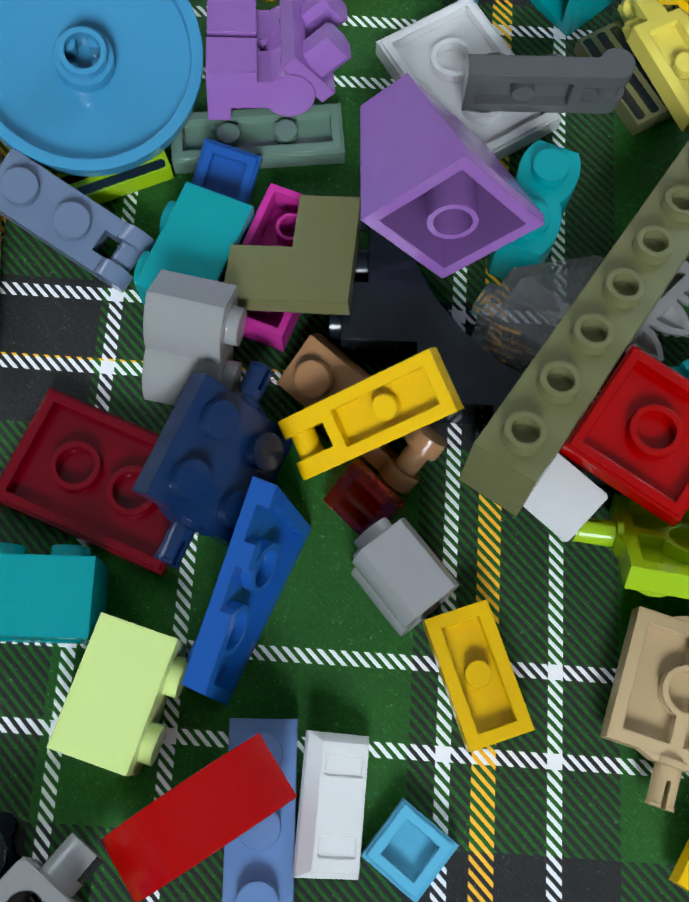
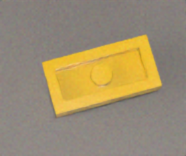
(477, 676)

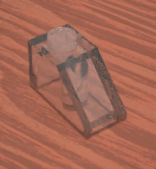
(528, 307)

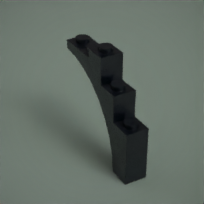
(399, 317)

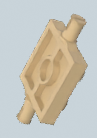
(652, 700)

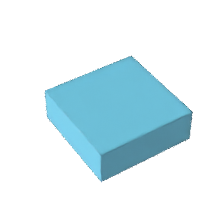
(409, 850)

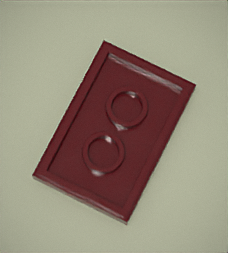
(79, 478)

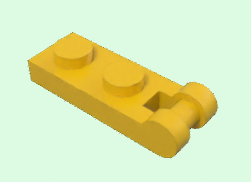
(373, 412)

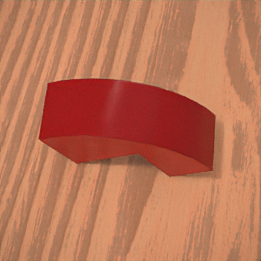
(198, 817)

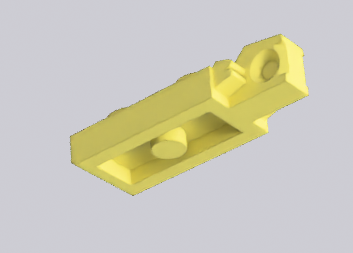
(661, 46)

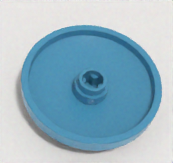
(97, 80)

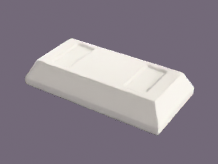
(331, 806)

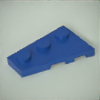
(246, 591)

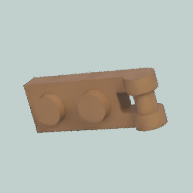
(325, 370)

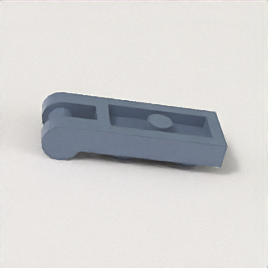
(69, 220)

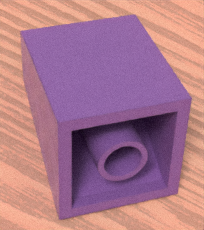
(435, 182)

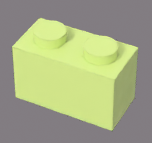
(120, 697)

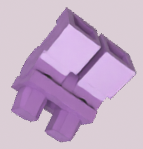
(272, 55)

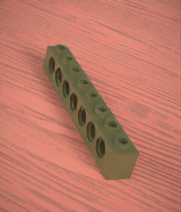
(583, 347)

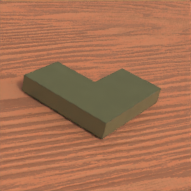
(311, 274)

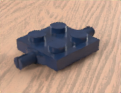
(209, 458)

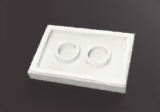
(436, 57)

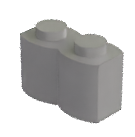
(187, 331)
(400, 573)

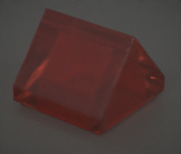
(363, 498)

